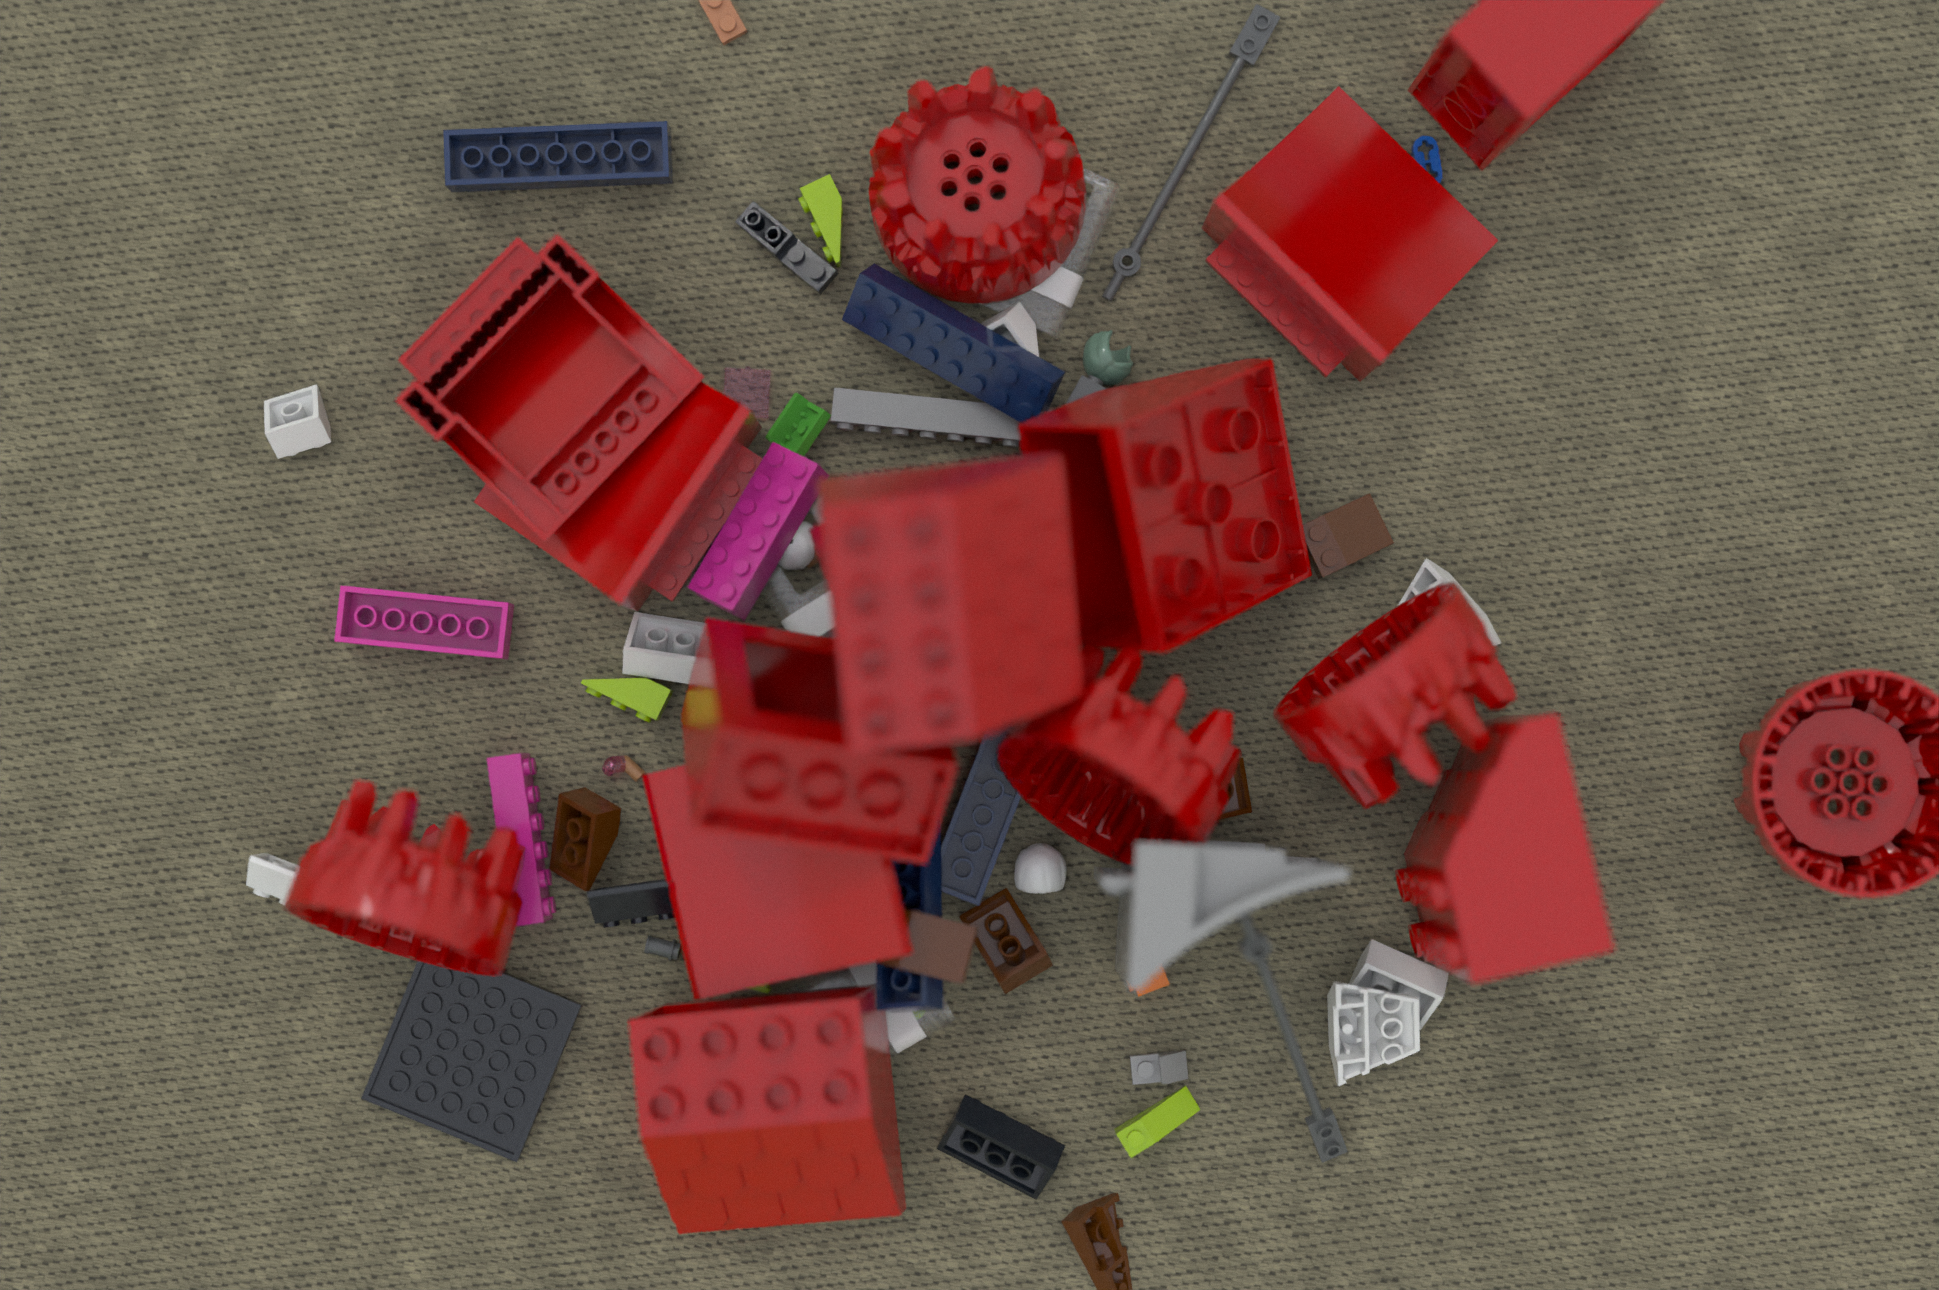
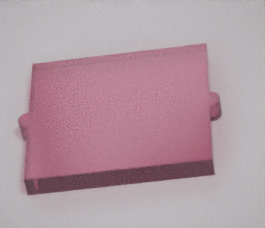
(749, 388)

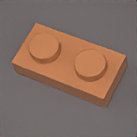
(723, 19)

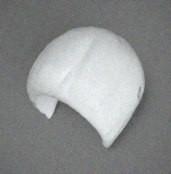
(801, 551)
(1040, 869)

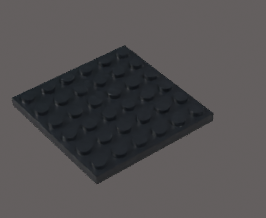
(472, 1055)

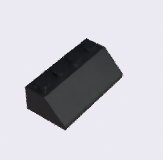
(631, 902)
(1001, 1147)

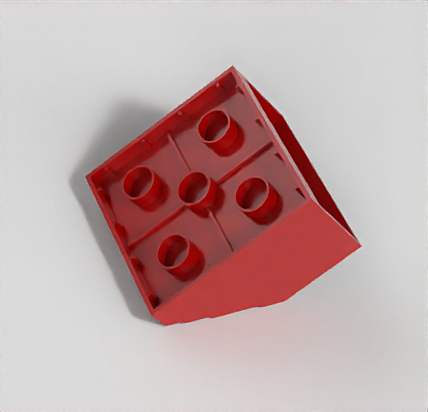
(1175, 502)
(950, 598)
(1505, 860)
(769, 1109)

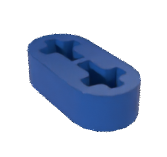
(1433, 156)

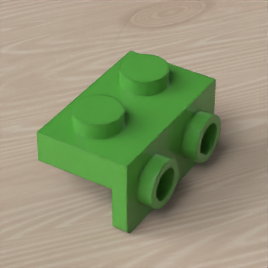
(798, 425)

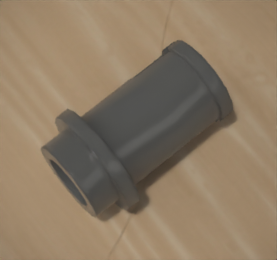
(663, 948)

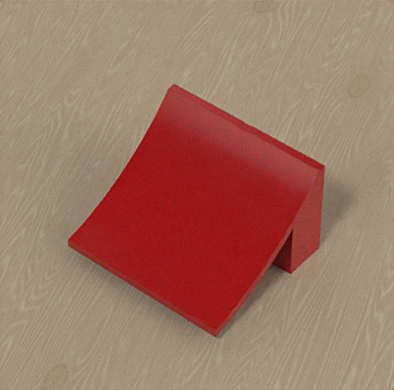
(1342, 239)
(543, 380)
(659, 505)
(767, 907)

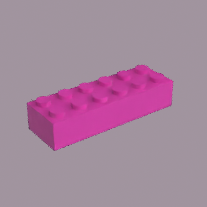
(758, 531)
(424, 622)
(516, 806)

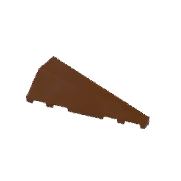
(1097, 1240)

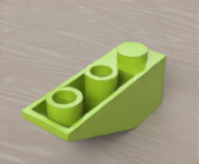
(826, 208)
(640, 694)

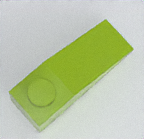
(1156, 1121)

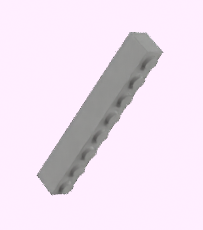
(924, 416)

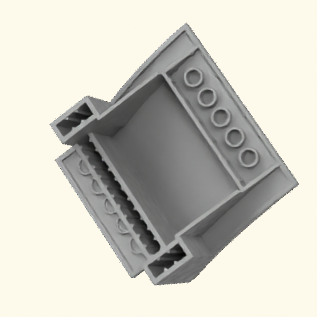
(1190, 890)

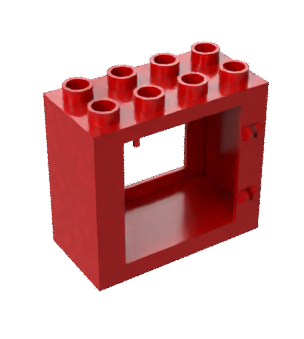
(1515, 63)
(776, 756)

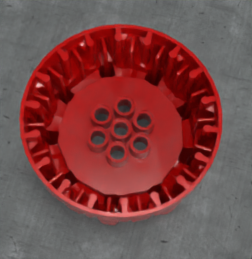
(1007, 241)
(1389, 685)
(1122, 768)
(1845, 852)
(408, 894)

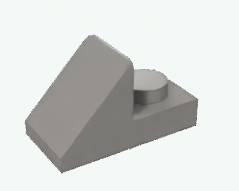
(1159, 1067)

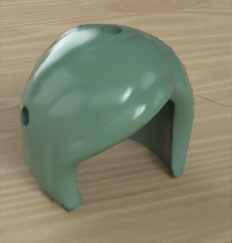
(1103, 363)

